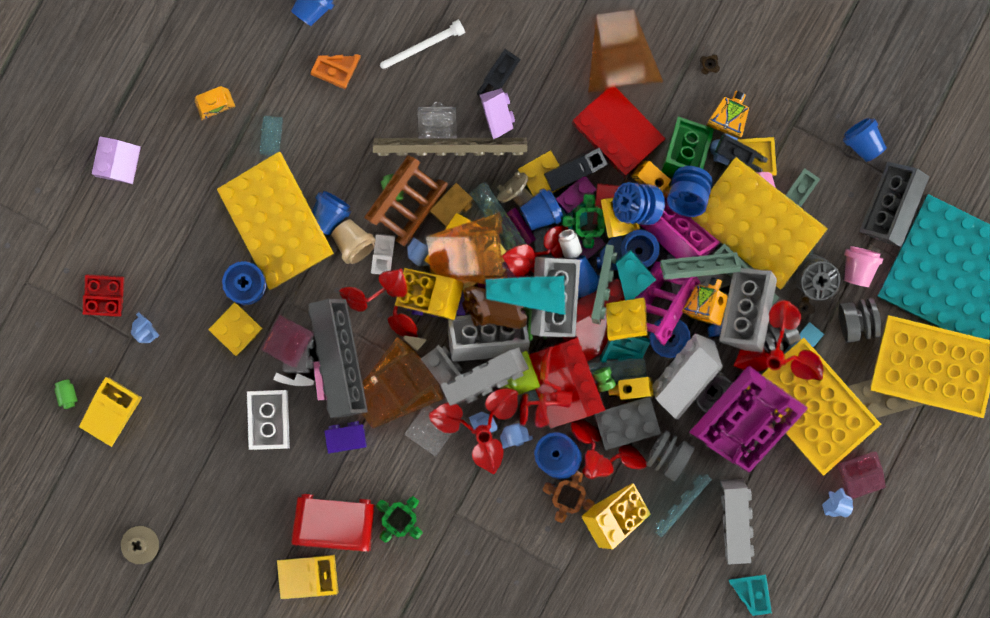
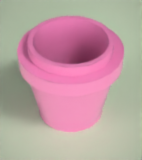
(861, 265)

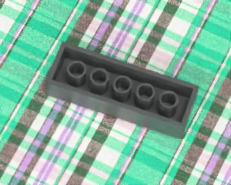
(337, 358)

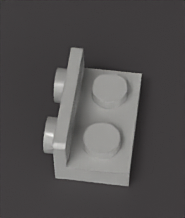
(440, 365)

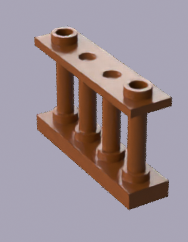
(388, 198)

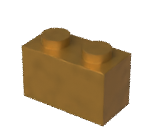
(453, 202)

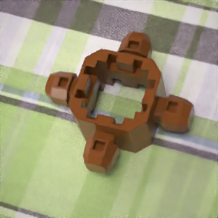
(560, 515)

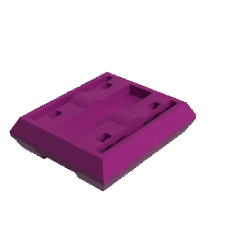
(747, 418)

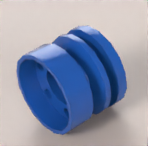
(689, 191)
(638, 203)
(679, 341)

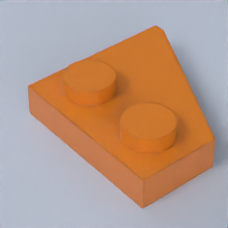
(335, 69)

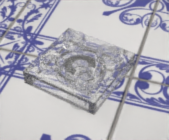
(437, 122)
(425, 433)

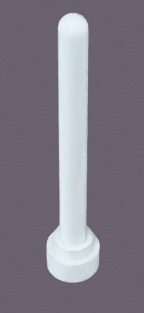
(455, 29)

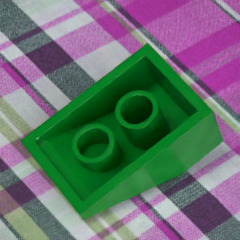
(687, 146)

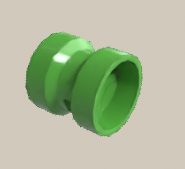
(604, 379)

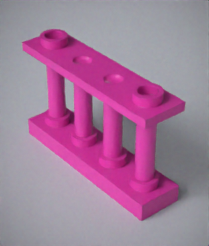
(673, 314)

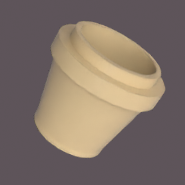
(353, 241)

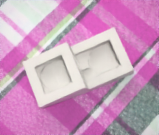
(383, 253)
(298, 381)

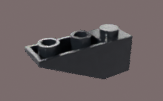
(575, 168)

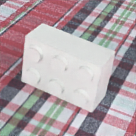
(268, 419)

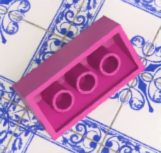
(681, 235)

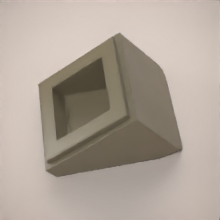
(416, 343)

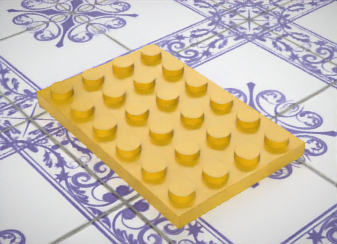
(275, 220)
(759, 222)
(933, 367)
(834, 416)

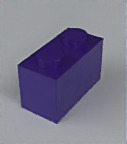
(345, 438)

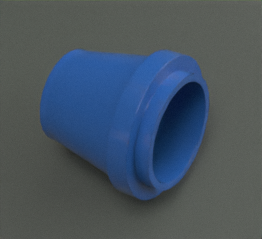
(311, 10)
(865, 139)
(541, 210)
(329, 211)
(643, 240)
(587, 277)

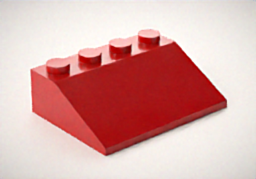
(618, 130)
(594, 336)
(571, 372)

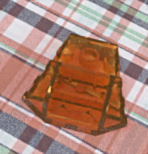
(620, 53)
(468, 251)
(398, 385)

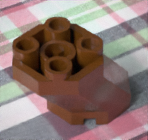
(489, 311)

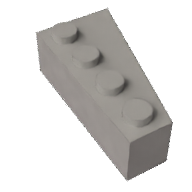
(485, 377)
(737, 521)

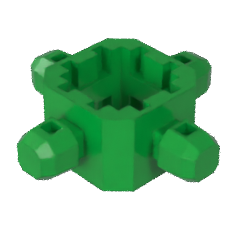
(568, 221)
(415, 532)

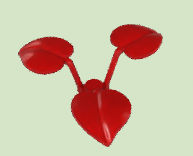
(522, 257)
(395, 285)
(805, 366)
(557, 398)
(489, 451)
(595, 463)

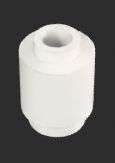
(570, 244)

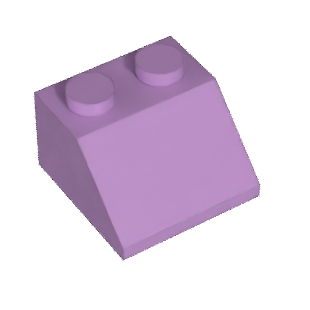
(497, 112)
(116, 160)

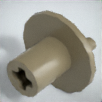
(515, 190)
(140, 545)

